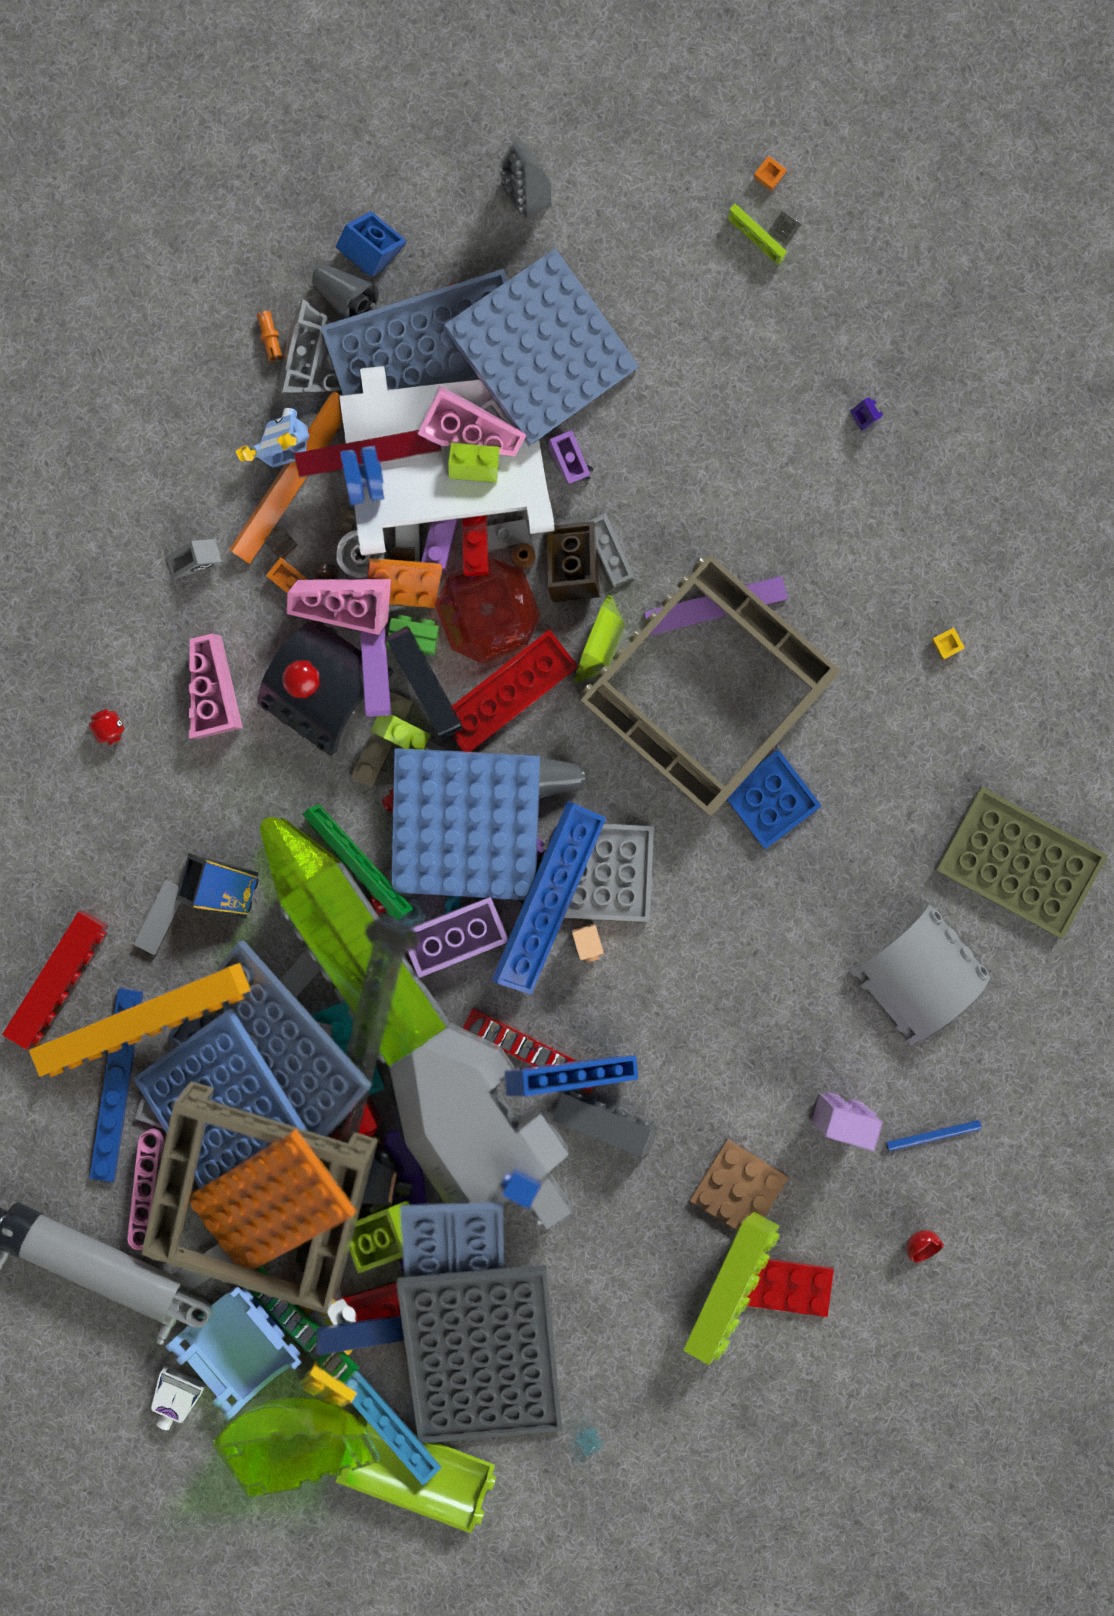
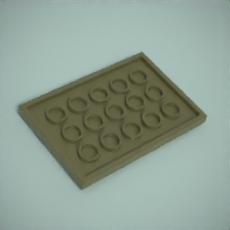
(1021, 862)

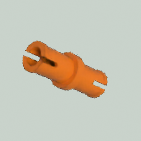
(269, 336)

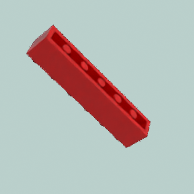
(55, 980)

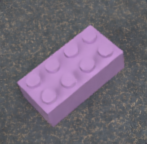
(457, 936)
(846, 1121)

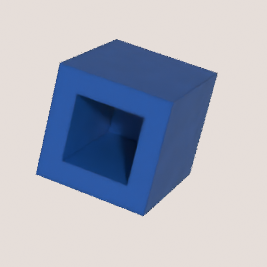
(520, 1187)

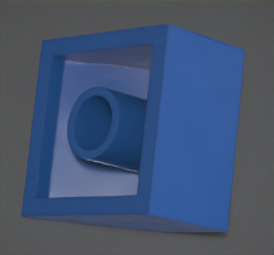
(370, 243)

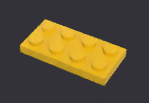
(321, 1383)

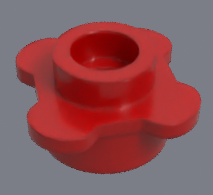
(376, 904)

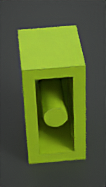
(473, 462)
(400, 732)

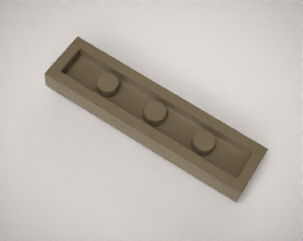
(378, 748)

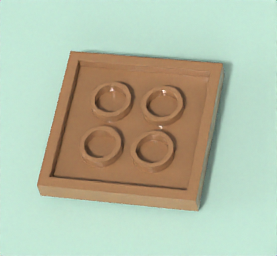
(738, 1185)

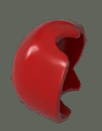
(301, 679)
(923, 1245)

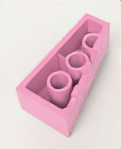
(345, 603)

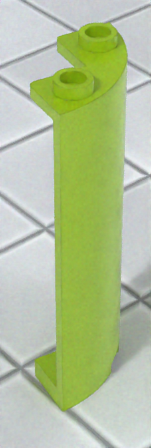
(449, 1496)

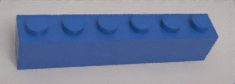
(570, 1075)

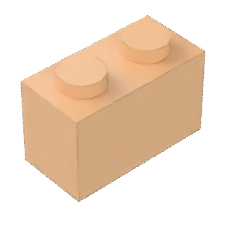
(588, 943)

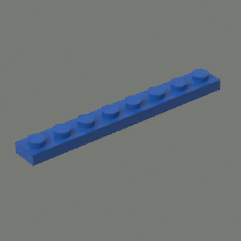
(114, 1099)

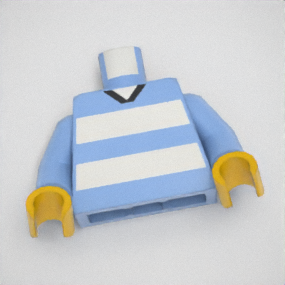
(279, 441)

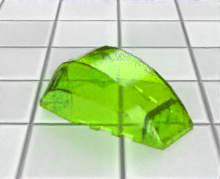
(292, 1443)

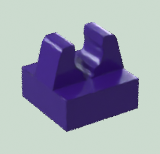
(866, 413)

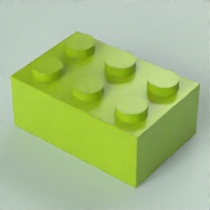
(377, 1239)

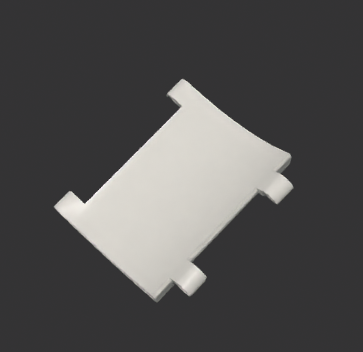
(420, 486)

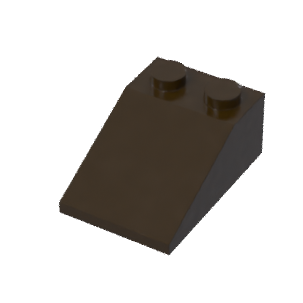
(572, 562)

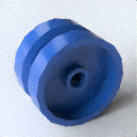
(363, 475)

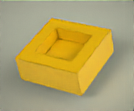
(947, 643)

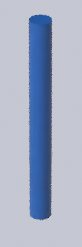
(934, 1135)

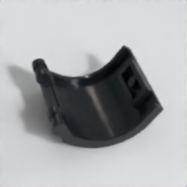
(339, 692)

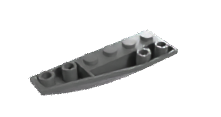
(525, 180)

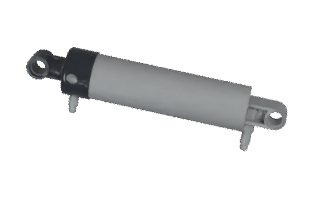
(99, 1268)

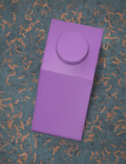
(568, 457)

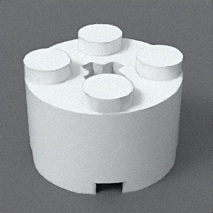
(348, 559)

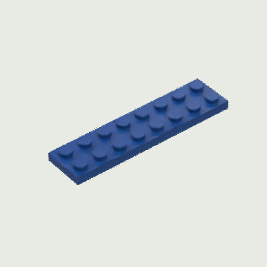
(549, 898)

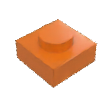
(770, 173)

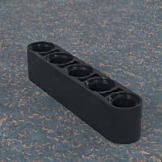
(424, 683)

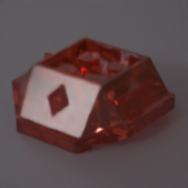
(494, 635)

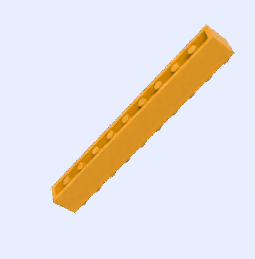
(141, 1019)

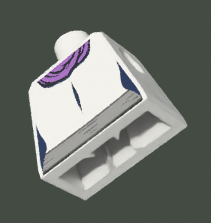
(175, 1396)

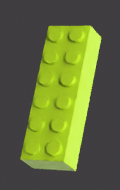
(731, 1288)

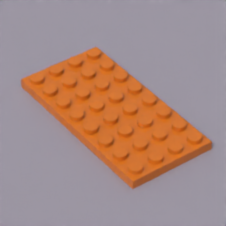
(271, 1202)

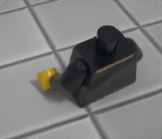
(384, 1181)

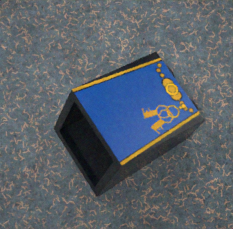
(217, 886)

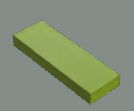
(756, 234)

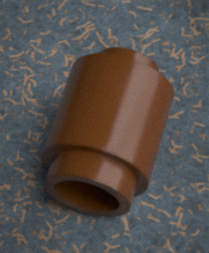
(523, 564)

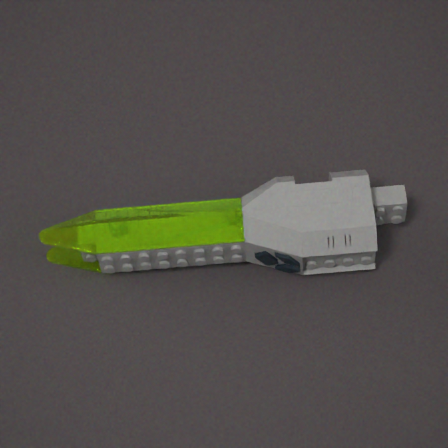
(438, 1070)

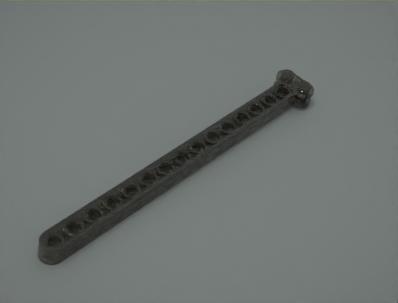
(391, 940)

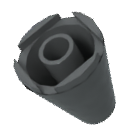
(344, 291)
(558, 777)

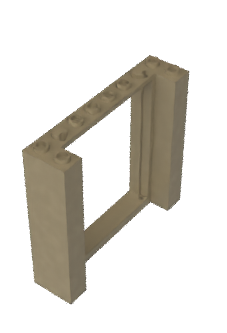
(765, 628)
(175, 1182)

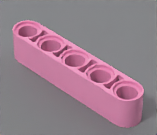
(147, 1176)

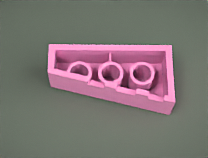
(211, 689)

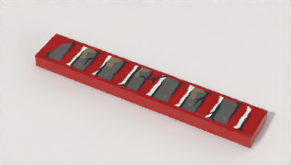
(515, 1042)

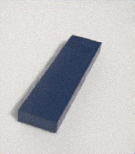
(359, 1334)

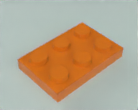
(411, 582)

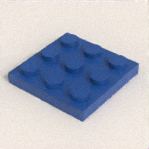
(772, 799)

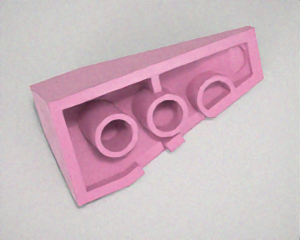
(459, 421)

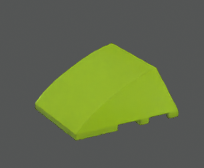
(602, 641)

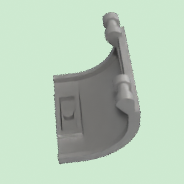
(923, 976)

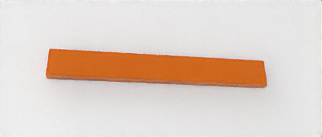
(286, 484)

